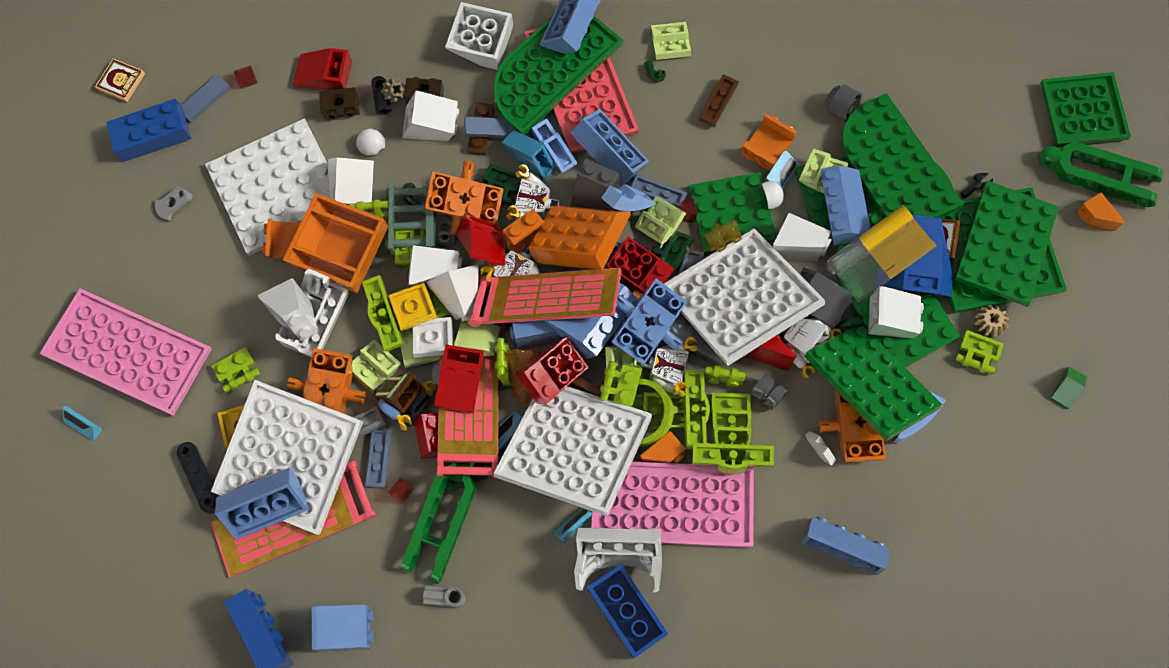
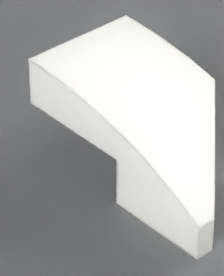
(820, 448)

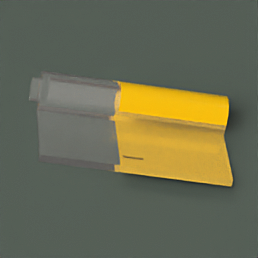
(880, 253)

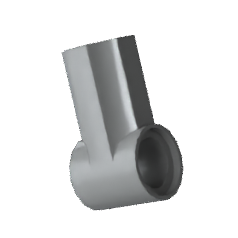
(442, 596)

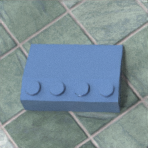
(592, 333)

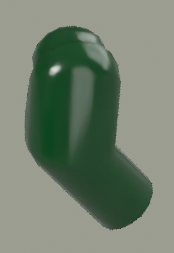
(652, 73)
(411, 200)
(853, 322)

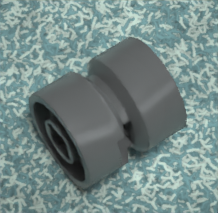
(769, 392)

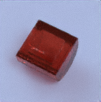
(245, 76)
(689, 208)
(400, 490)

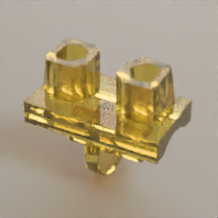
(722, 234)

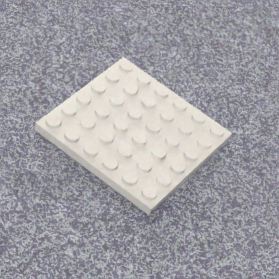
(270, 181)
(743, 296)
(292, 432)
(575, 449)

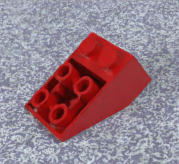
(323, 69)
(482, 240)
(639, 266)
(774, 353)
(551, 371)
(459, 378)
(427, 435)

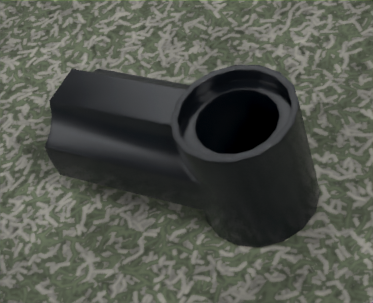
(381, 105)
(417, 406)

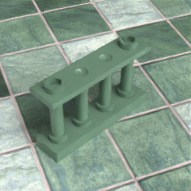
(427, 224)

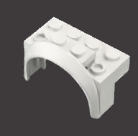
(324, 311)
(618, 546)

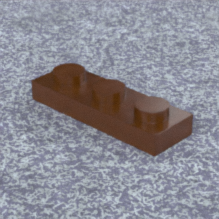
(718, 100)
(479, 145)

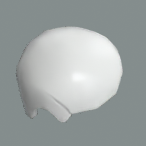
(370, 142)
(773, 194)

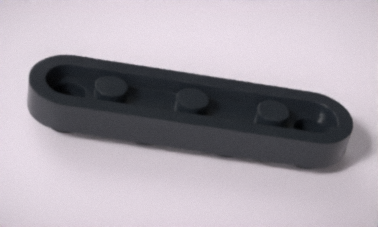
(197, 476)

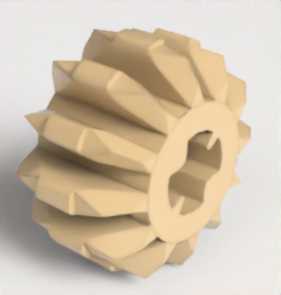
(999, 321)

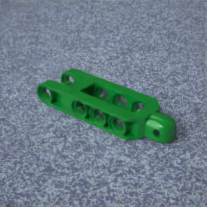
(1122, 190)
(426, 518)

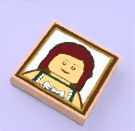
(120, 80)

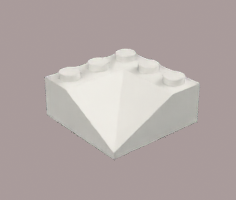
(480, 35)

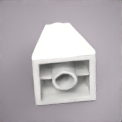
(457, 290)

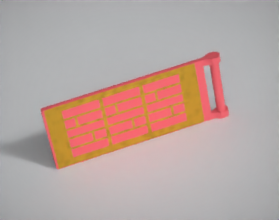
(547, 296)
(471, 435)
(284, 537)

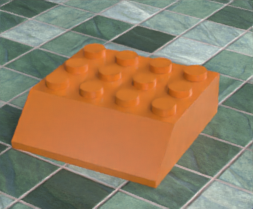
(578, 236)
(336, 241)

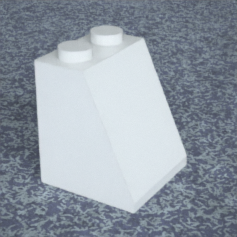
(430, 117)
(350, 180)
(801, 240)
(429, 263)
(291, 308)
(895, 313)

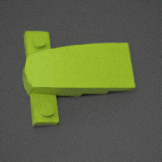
(383, 316)
(690, 411)
(732, 437)

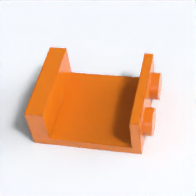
(768, 142)
(522, 231)
(278, 238)

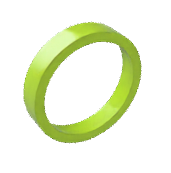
(668, 414)

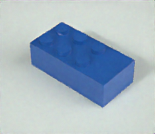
(148, 130)
(627, 611)
(258, 630)

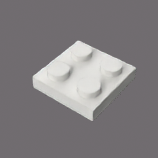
(431, 337)

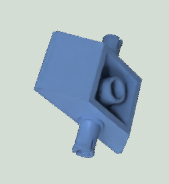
(661, 308)

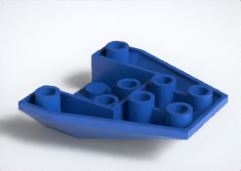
(933, 270)

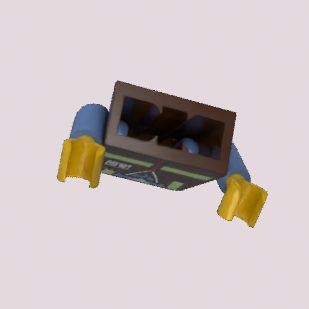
(398, 394)

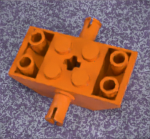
(479, 198)
(330, 371)
(855, 442)

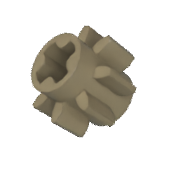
(392, 90)

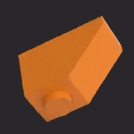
(1100, 213)
(665, 450)

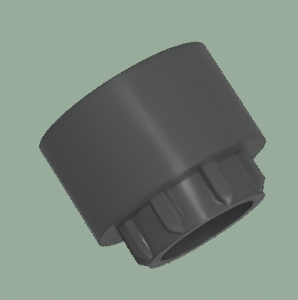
(843, 101)

